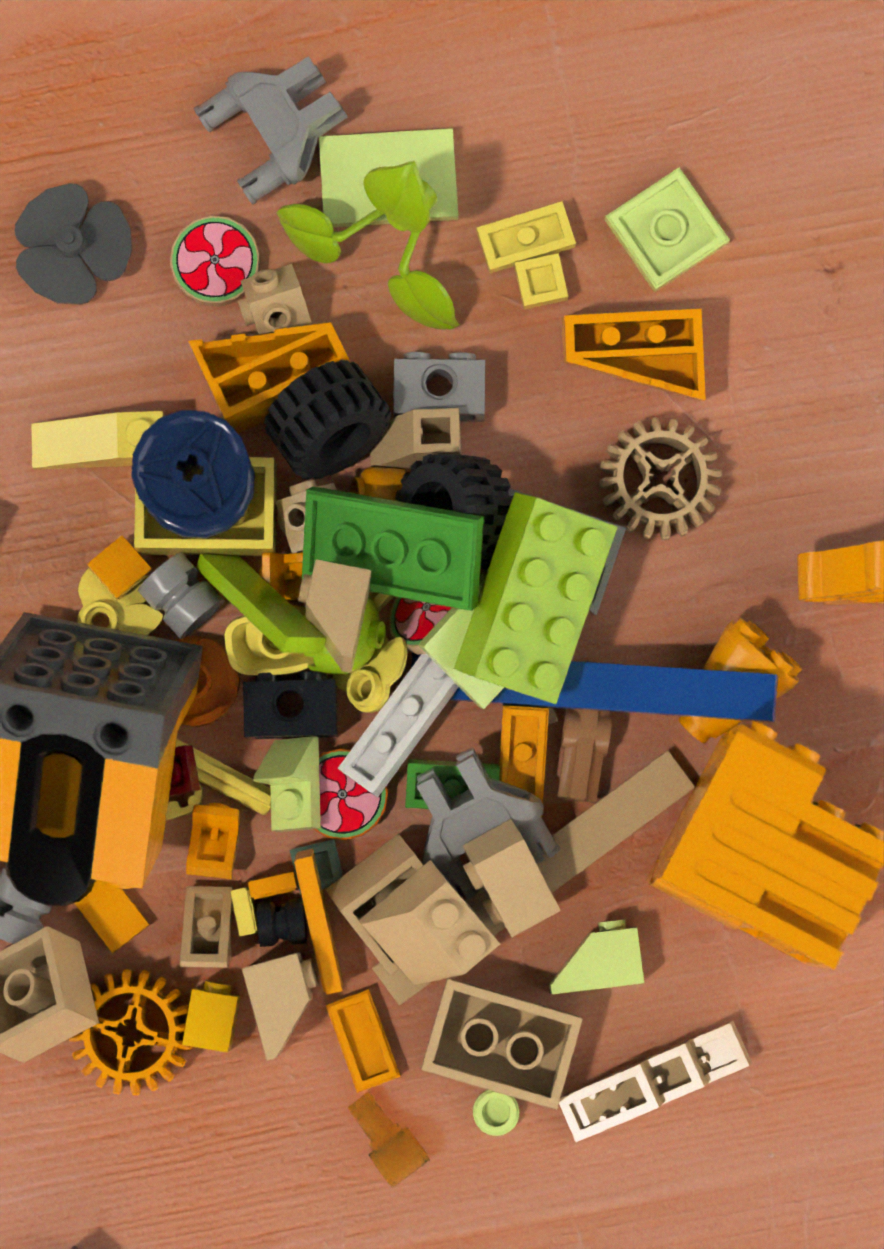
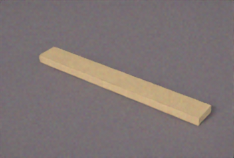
(584, 842)

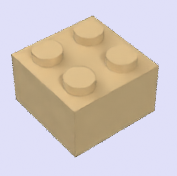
(43, 994)

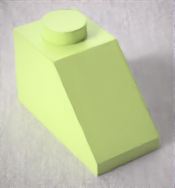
(602, 960)

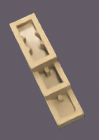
(654, 1081)

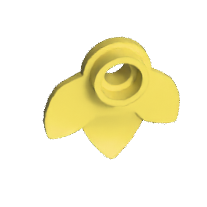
(126, 614)
(370, 685)

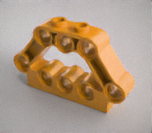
(842, 575)

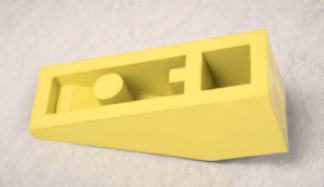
(89, 440)

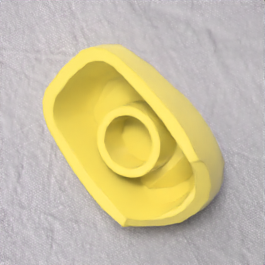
(254, 653)

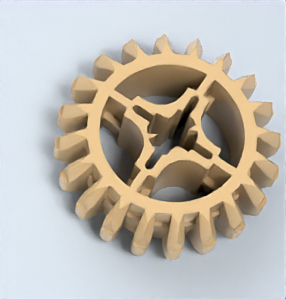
(647, 461)

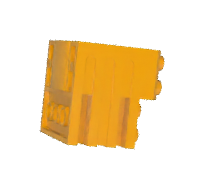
(765, 855)

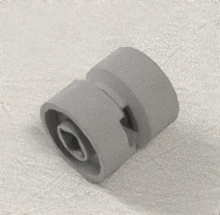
(181, 595)
(17, 913)

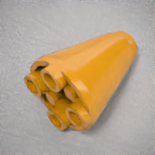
(742, 650)

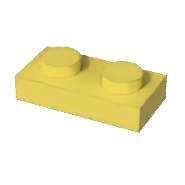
(526, 237)

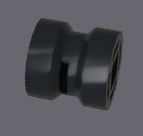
(281, 922)

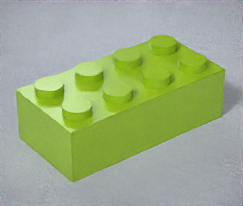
(535, 597)

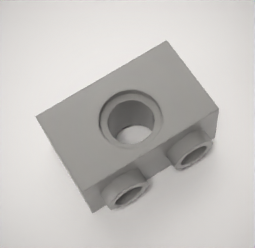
(461, 369)

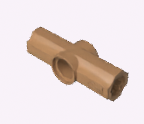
(584, 743)

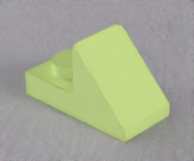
(293, 776)

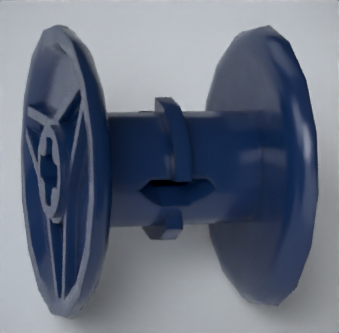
(178, 447)

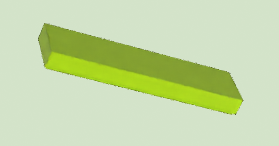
(261, 604)

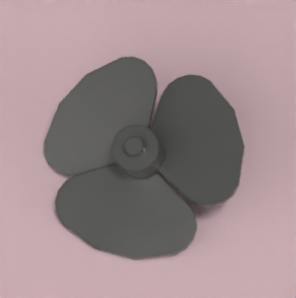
(57, 245)

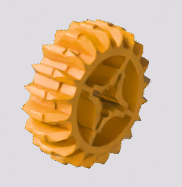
(170, 1040)

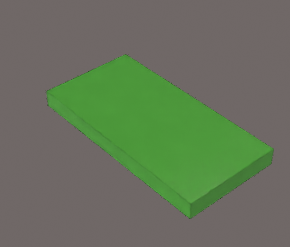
(407, 546)

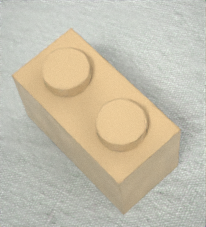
(510, 877)

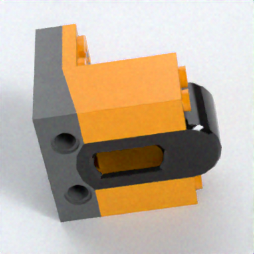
(87, 753)

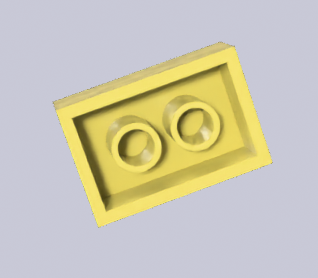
(248, 537)

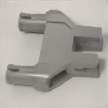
(282, 124)
(475, 813)

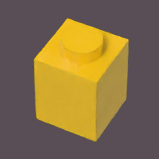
(211, 1017)

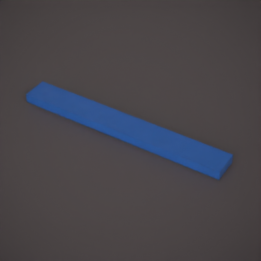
(656, 692)

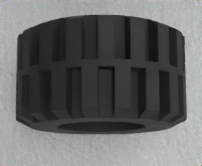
(327, 419)
(461, 486)

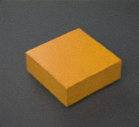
(119, 567)
(273, 885)

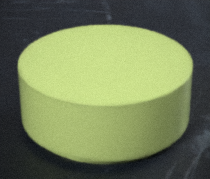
(495, 1113)

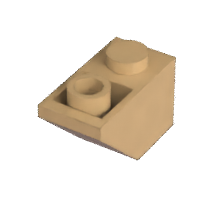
(418, 435)

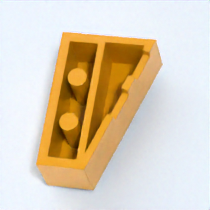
(640, 347)
(253, 370)

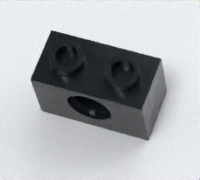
(316, 719)

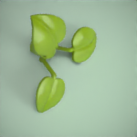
(407, 203)

